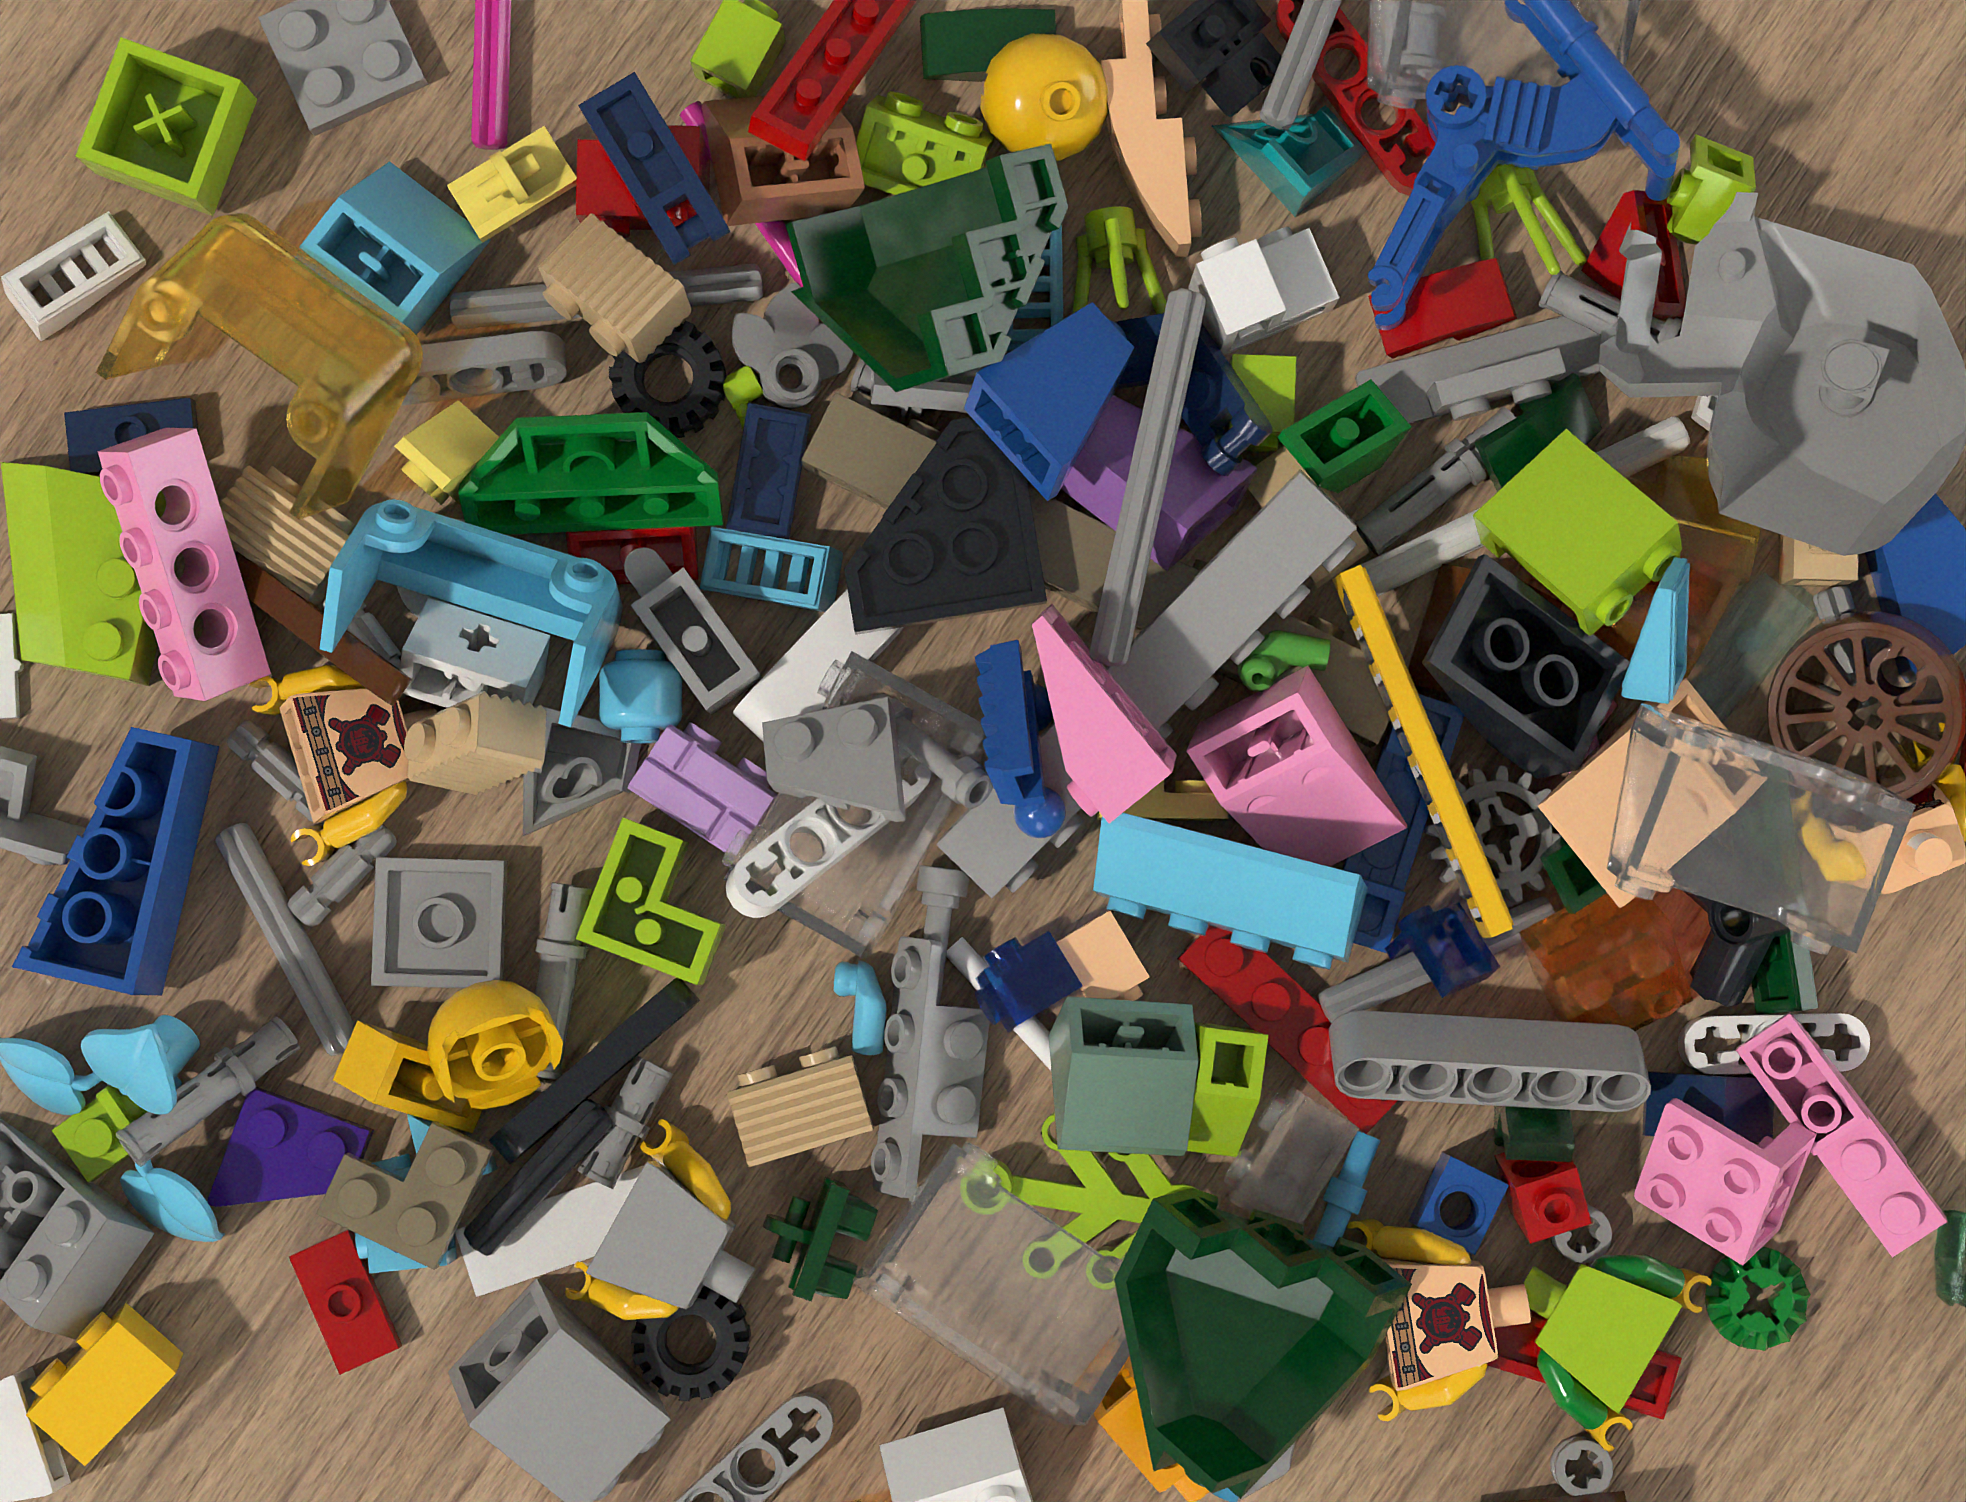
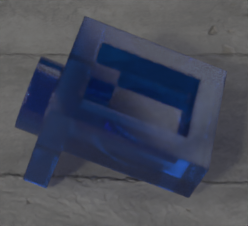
(1445, 947)

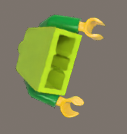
(1605, 1332)

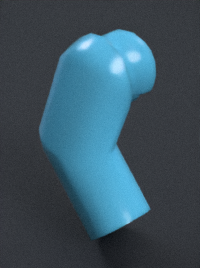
(869, 1008)

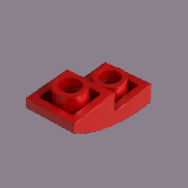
(1451, 305)

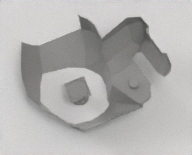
(1825, 370)

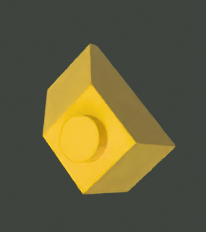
(398, 1076)

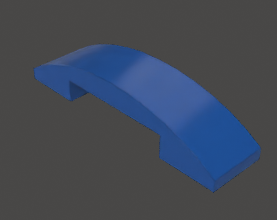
(1389, 862)

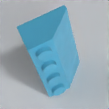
(1229, 887)

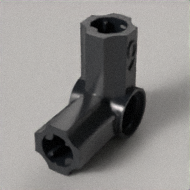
(1731, 951)

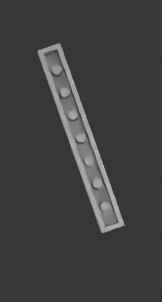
(1176, 658)

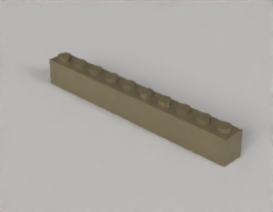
(877, 456)

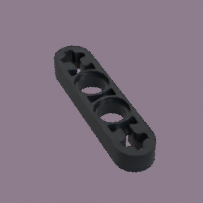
(594, 1070)

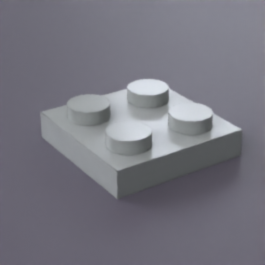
(342, 57)
(438, 922)

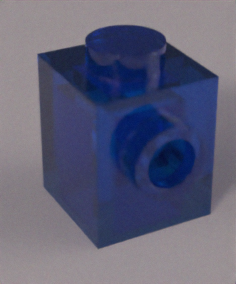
(1024, 981)

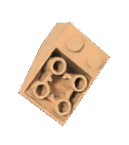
(1587, 799)

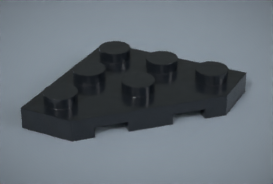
(950, 540)

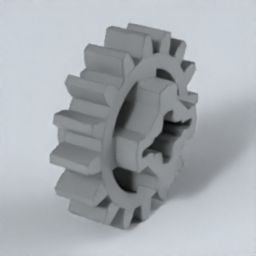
(1487, 805)

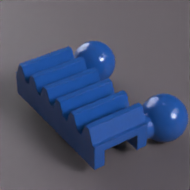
(1013, 717)

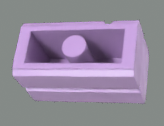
(702, 788)

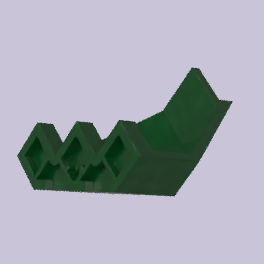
(933, 272)
(1243, 1333)

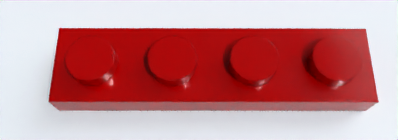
(825, 73)
(1281, 1009)

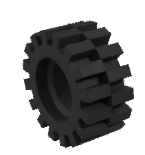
(696, 404)
(694, 1379)

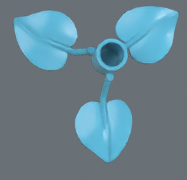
(144, 1068)

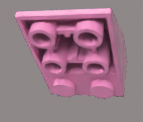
(1294, 773)

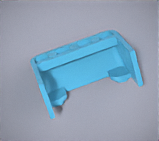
(483, 573)

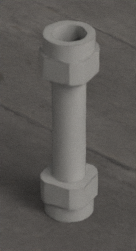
(962, 779)

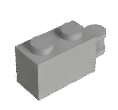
(689, 631)

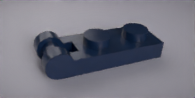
(652, 165)
(1216, 398)

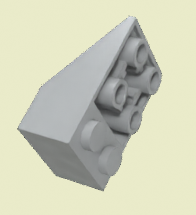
(59, 1239)

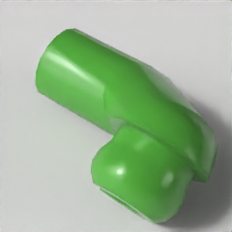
(1278, 653)

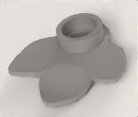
(791, 339)

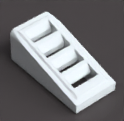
(60, 256)

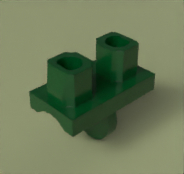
(815, 1268)

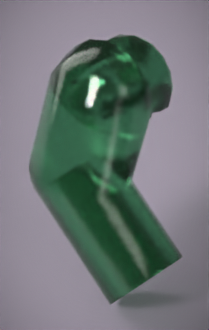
(1951, 1259)

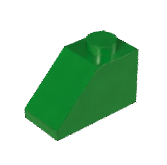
(1346, 437)

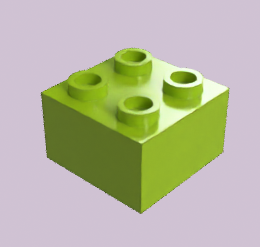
(166, 126)

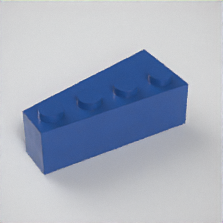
(128, 871)

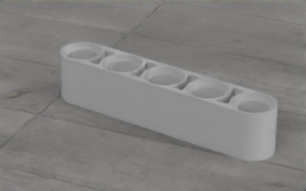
(1488, 1061)

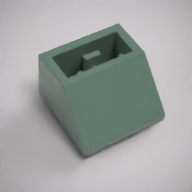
(1123, 1075)

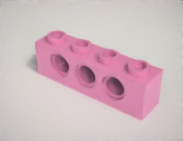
(211, 585)

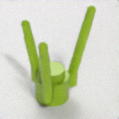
(1512, 189)
(1112, 242)

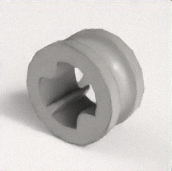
(1600, 1231)
(1571, 1449)

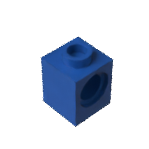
(1482, 1190)

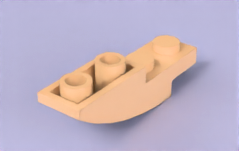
(1150, 149)

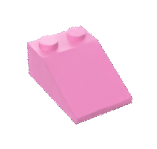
(1101, 732)

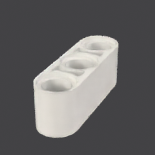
(794, 680)

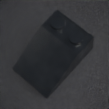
(1524, 671)

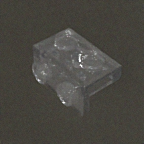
(1291, 1158)

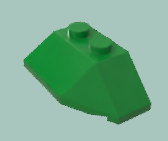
(589, 477)

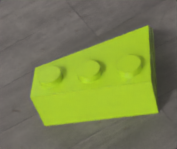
(71, 577)

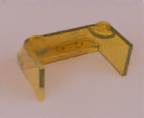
(301, 321)

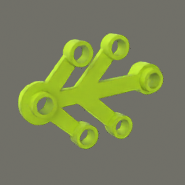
(1100, 1198)

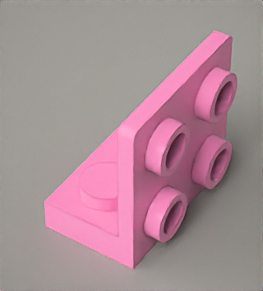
(1720, 1181)

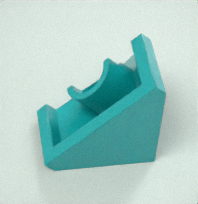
(1295, 161)

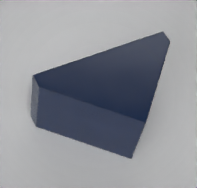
(1730, 1100)

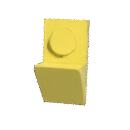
(1190, 802)

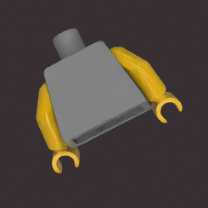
(666, 1239)

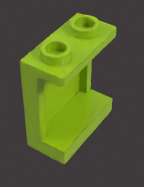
(1580, 531)

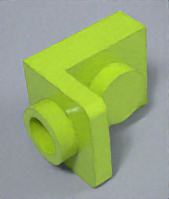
(92, 1136)

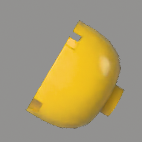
(1045, 94)
(492, 1043)

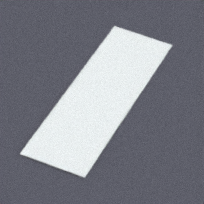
(551, 1237)

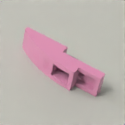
(1848, 1134)

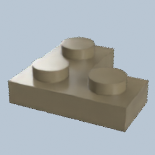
(411, 1213)

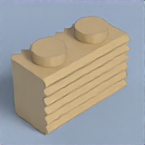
(614, 290)
(277, 541)
(476, 744)
(799, 1108)

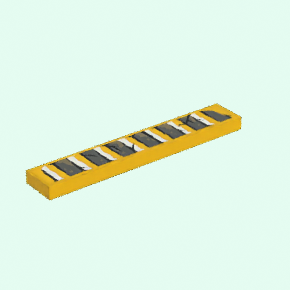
(1423, 752)

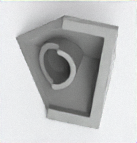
(579, 770)

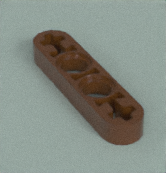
(306, 622)

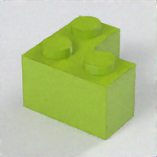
(632, 910)

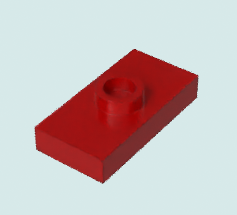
(345, 1302)

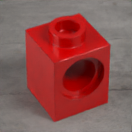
(1543, 1196)

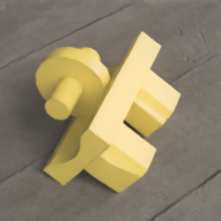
(513, 184)

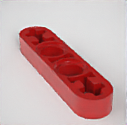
(1350, 95)

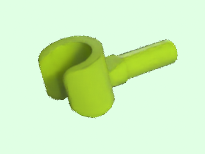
(740, 389)

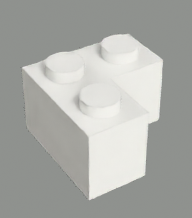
(1262, 287)

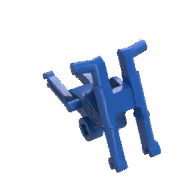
(1522, 128)

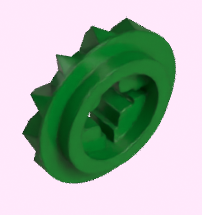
(1729, 1294)

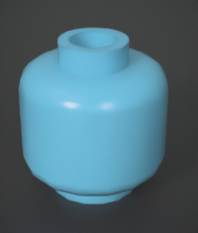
(640, 695)

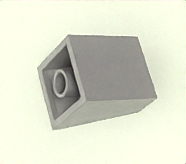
(557, 1398)

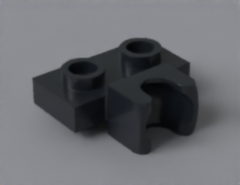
(1219, 44)

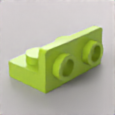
(913, 148)

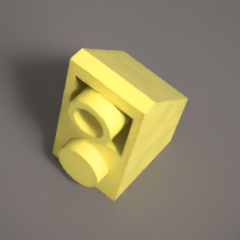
(445, 451)

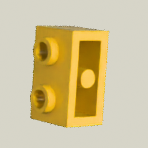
(103, 1383)

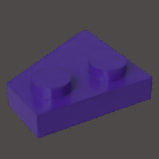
(283, 1151)

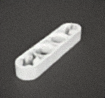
(832, 832)

